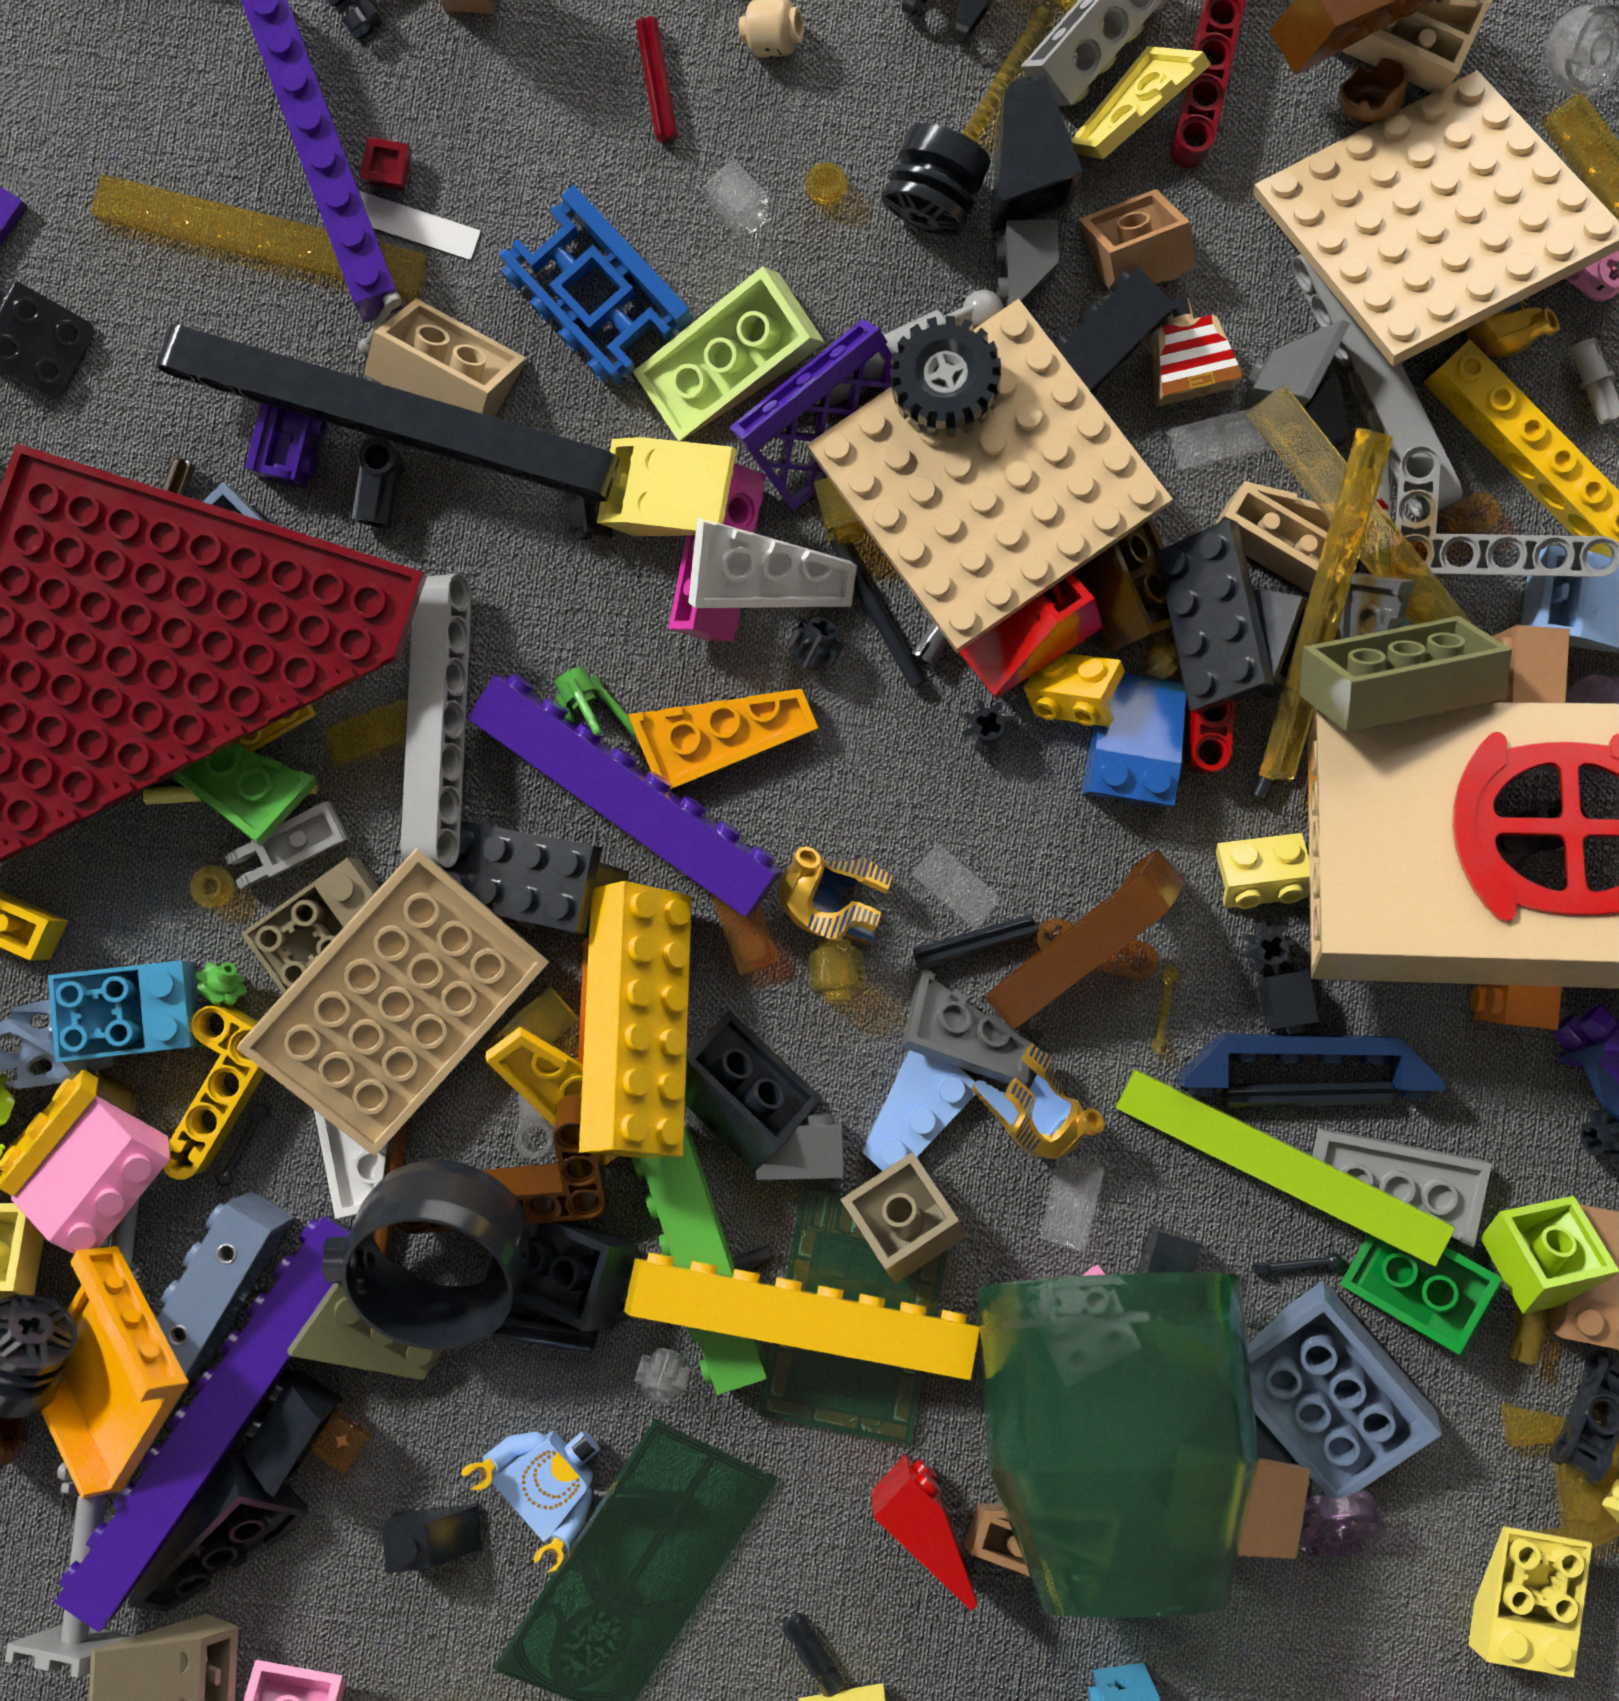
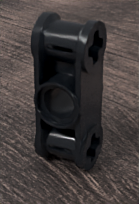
(1582, 1441)

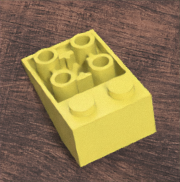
(667, 486)
(1532, 1602)

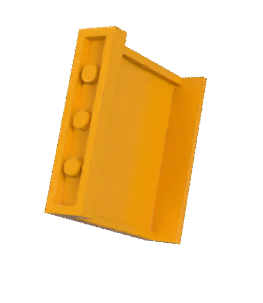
(117, 1378)

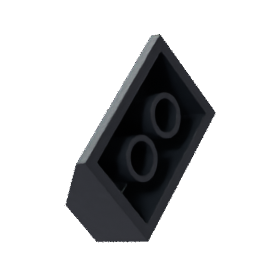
(745, 1091)

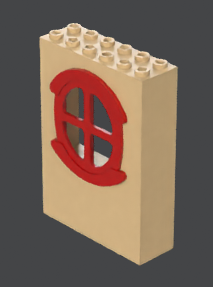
(1411, 860)

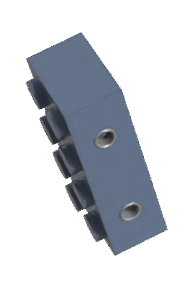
(220, 1277)

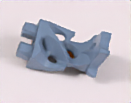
(37, 1046)

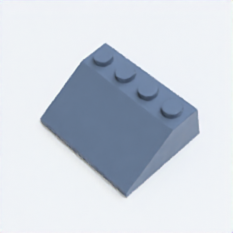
(1336, 1395)

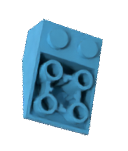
(123, 1010)

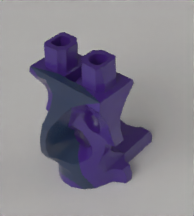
(1594, 1046)

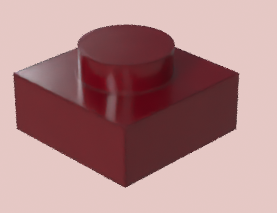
(386, 163)

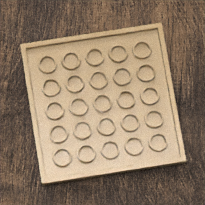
(1438, 217)
(1000, 509)

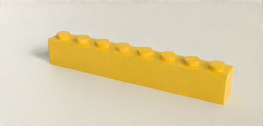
(801, 1318)

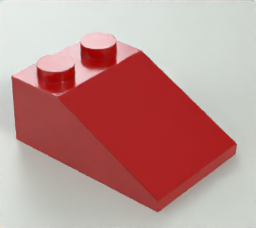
(914, 1513)

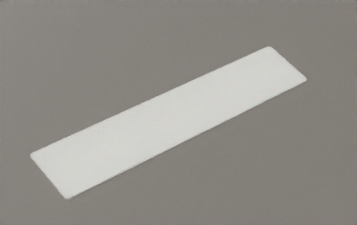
(421, 226)

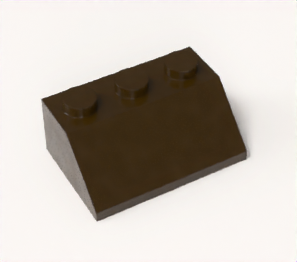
(1129, 589)

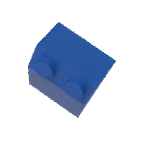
(1142, 748)

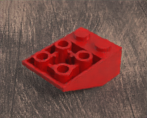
(1034, 636)

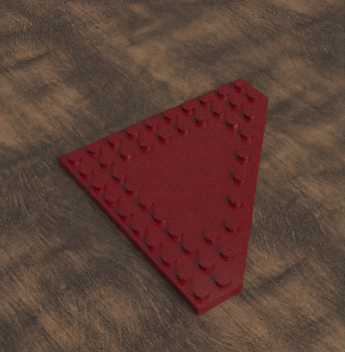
(161, 635)

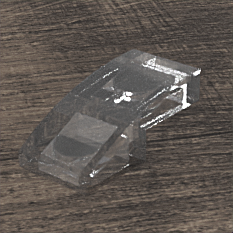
(1215, 440)

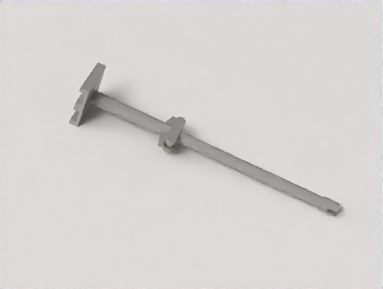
(74, 1639)

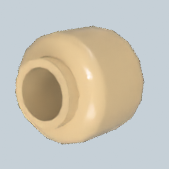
(771, 28)

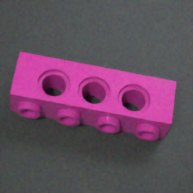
(717, 623)

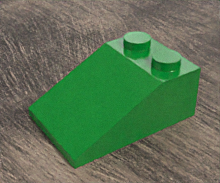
(1437, 1302)

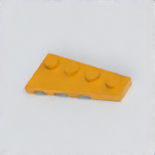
(713, 735)

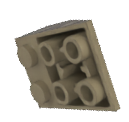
(308, 921)
(169, 1664)

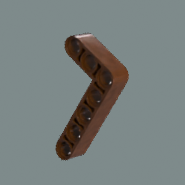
(1127, 912)
(555, 1191)

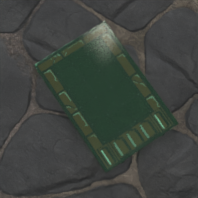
(837, 1389)

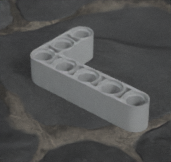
(1482, 561)

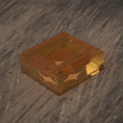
(340, 1442)

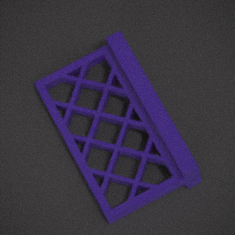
(800, 394)

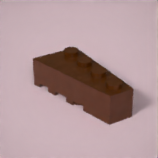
(1322, 28)

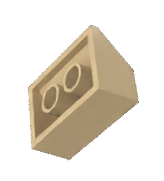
(442, 360)

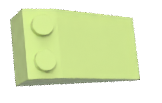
(729, 353)

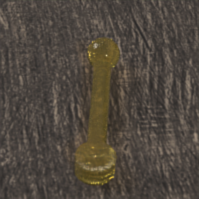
(1170, 976)

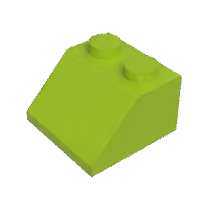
(1547, 1253)

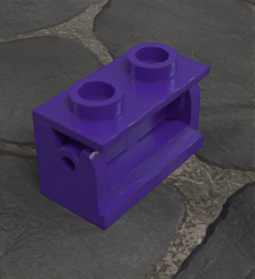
(284, 446)

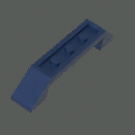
(1406, 1067)

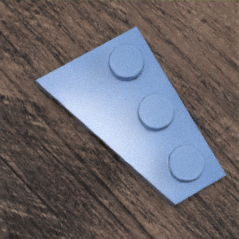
(917, 1108)

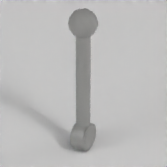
(391, 301)

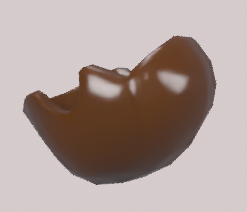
(1374, 93)

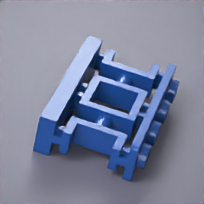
(618, 266)

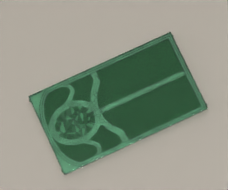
(637, 1569)

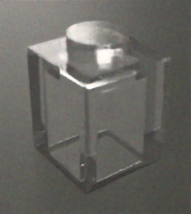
(736, 199)

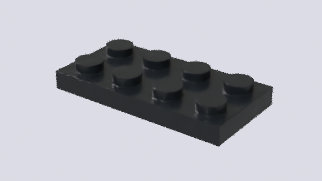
(1214, 617)
(527, 875)

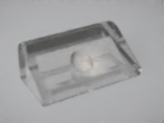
(955, 886)
(1072, 1202)

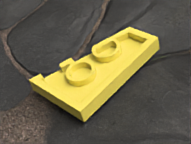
(1138, 96)

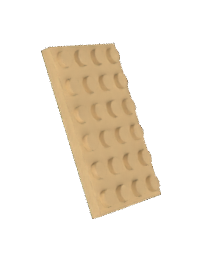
(393, 1002)

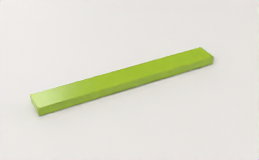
(1285, 1167)

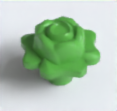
(220, 984)

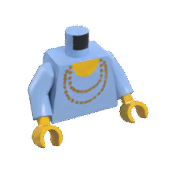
(543, 1483)

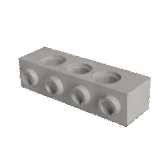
(1095, 50)

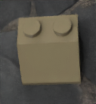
(904, 1217)

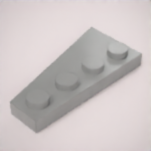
(1428, 1179)

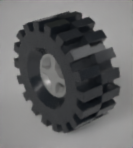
(945, 354)

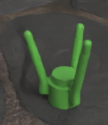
(578, 691)

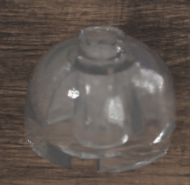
(1584, 49)

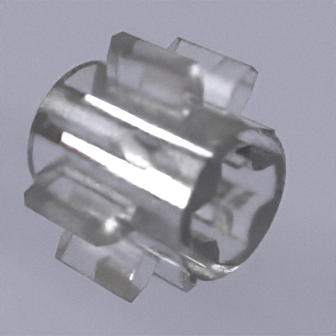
(662, 1376)

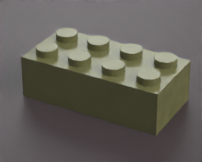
(1404, 673)

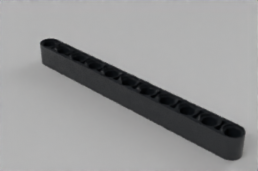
(388, 413)

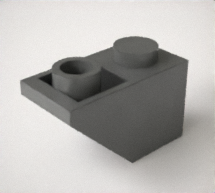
(1028, 258)

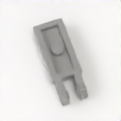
(291, 844)

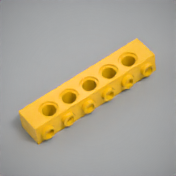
(1528, 444)

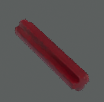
(656, 79)

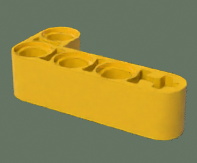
(213, 1092)

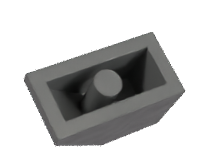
(808, 1153)

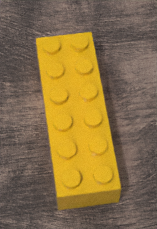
(636, 1022)

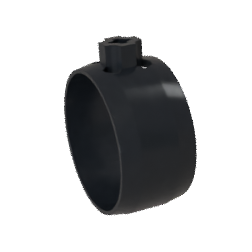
(414, 1309)

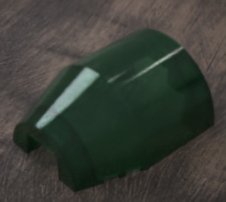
(1121, 1437)

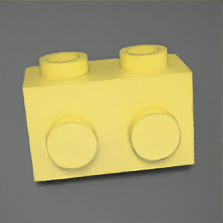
(1264, 870)

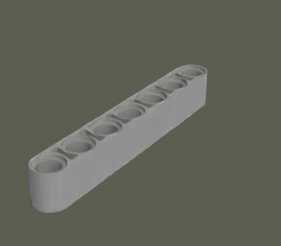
(1381, 393)
(436, 720)

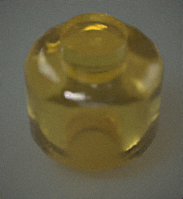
(836, 971)

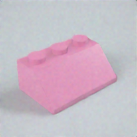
(92, 1176)

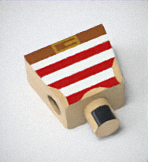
(1191, 357)

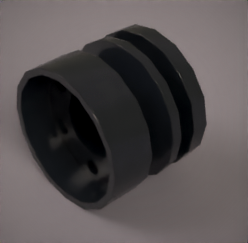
(936, 179)
(34, 1353)

